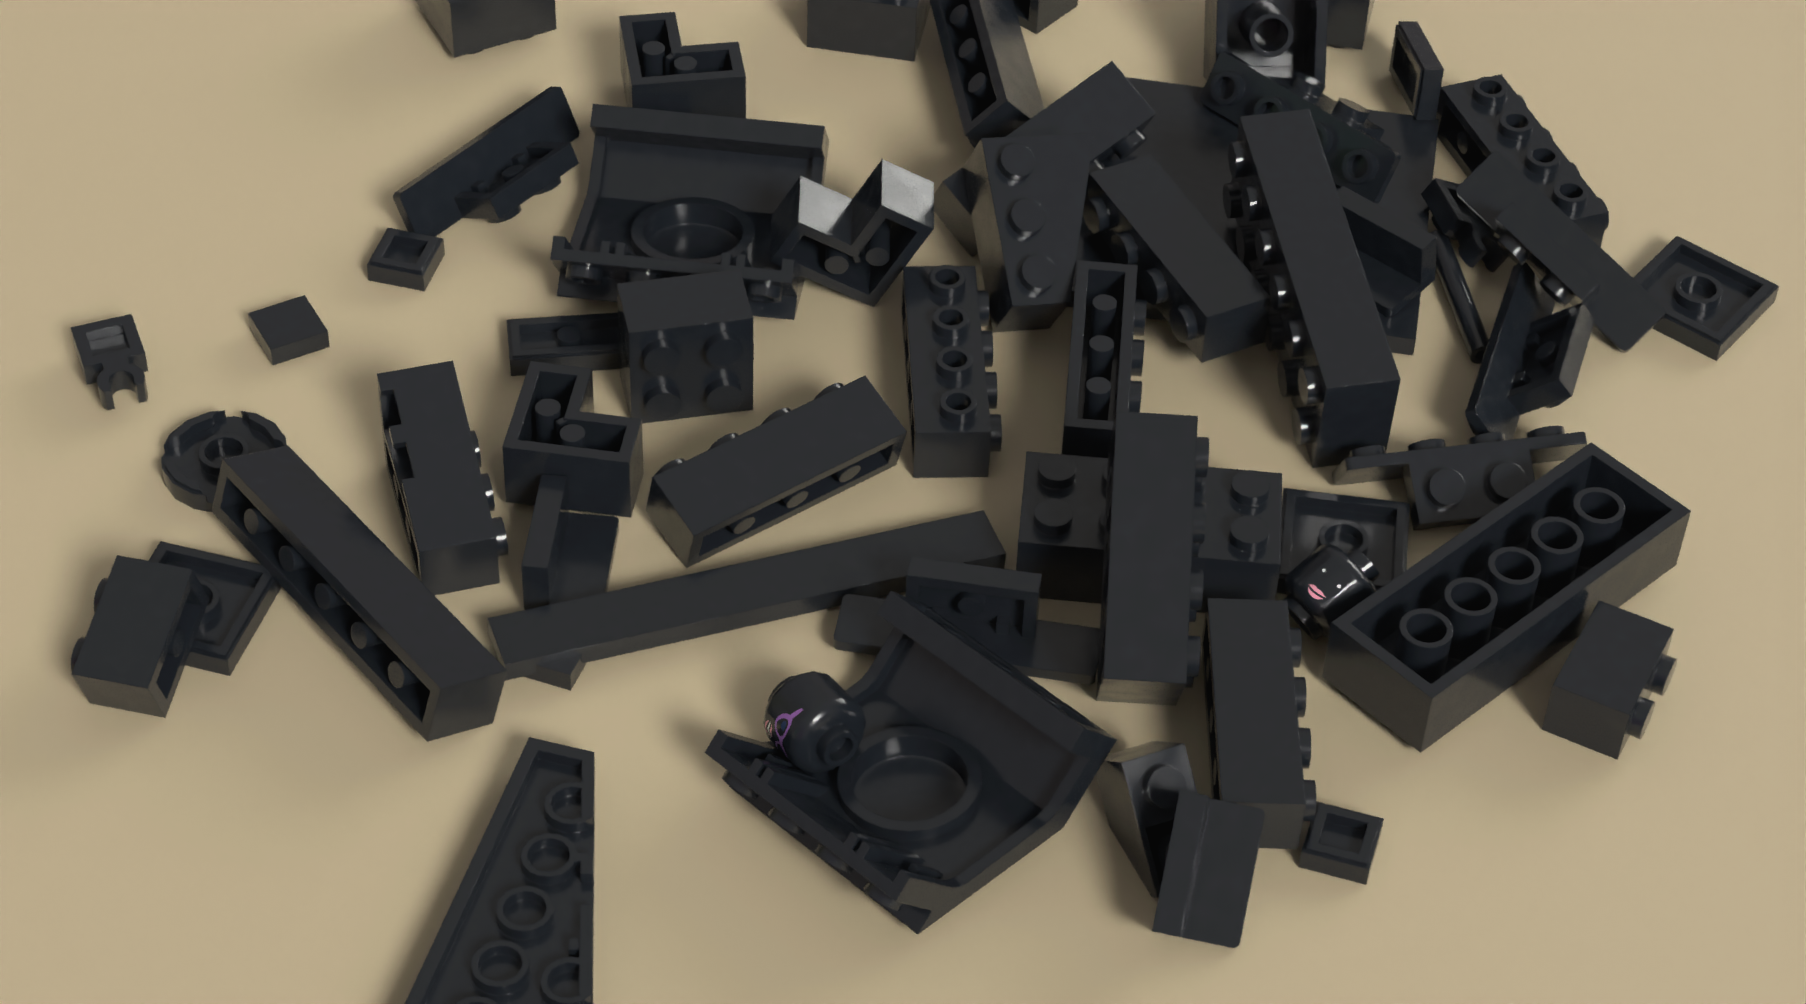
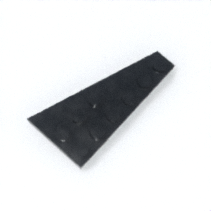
(528, 896)

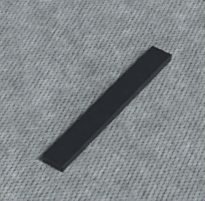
(735, 594)

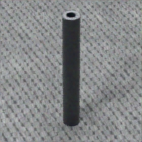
(1460, 298)

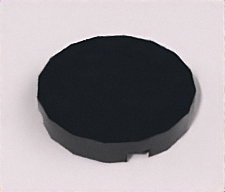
(199, 445)

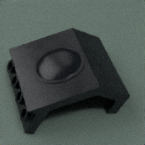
(687, 200)
(952, 776)

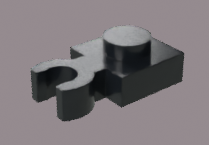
(1463, 225)
(112, 357)

